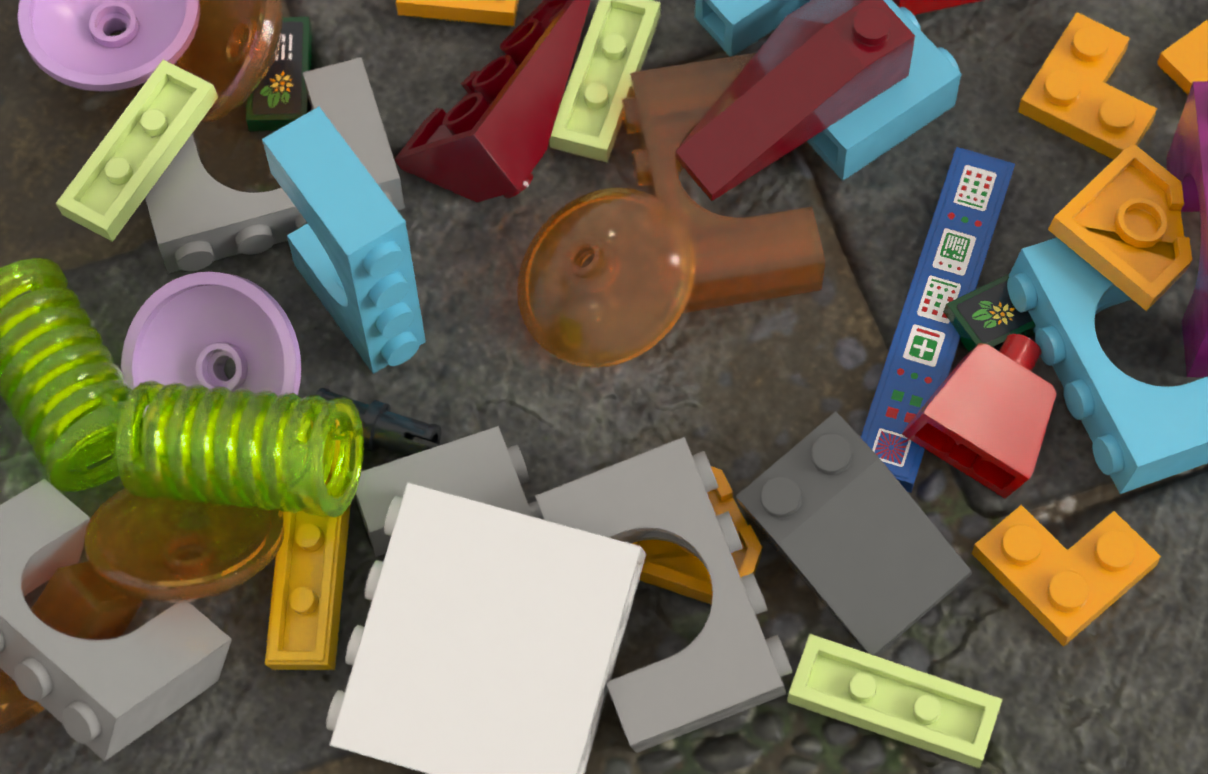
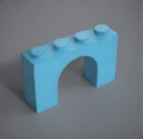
(876, 124)
(353, 240)
(1134, 426)

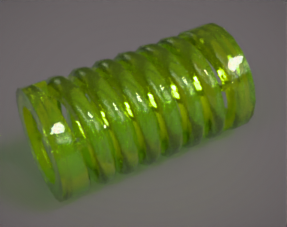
(59, 376)
(240, 448)

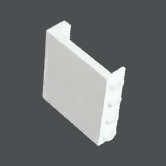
(484, 640)

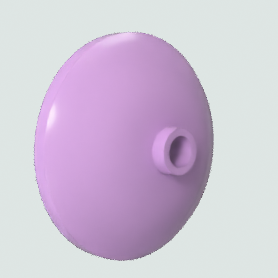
(75, 46)
(200, 323)

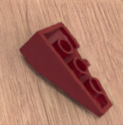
(796, 85)
(508, 114)

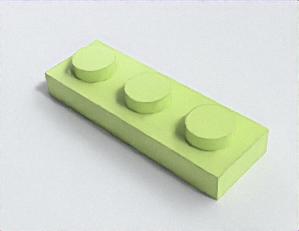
(601, 76)
(137, 150)
(894, 700)

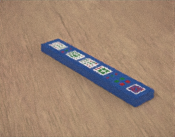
(924, 335)

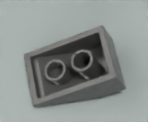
(853, 534)

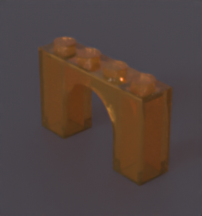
(733, 256)

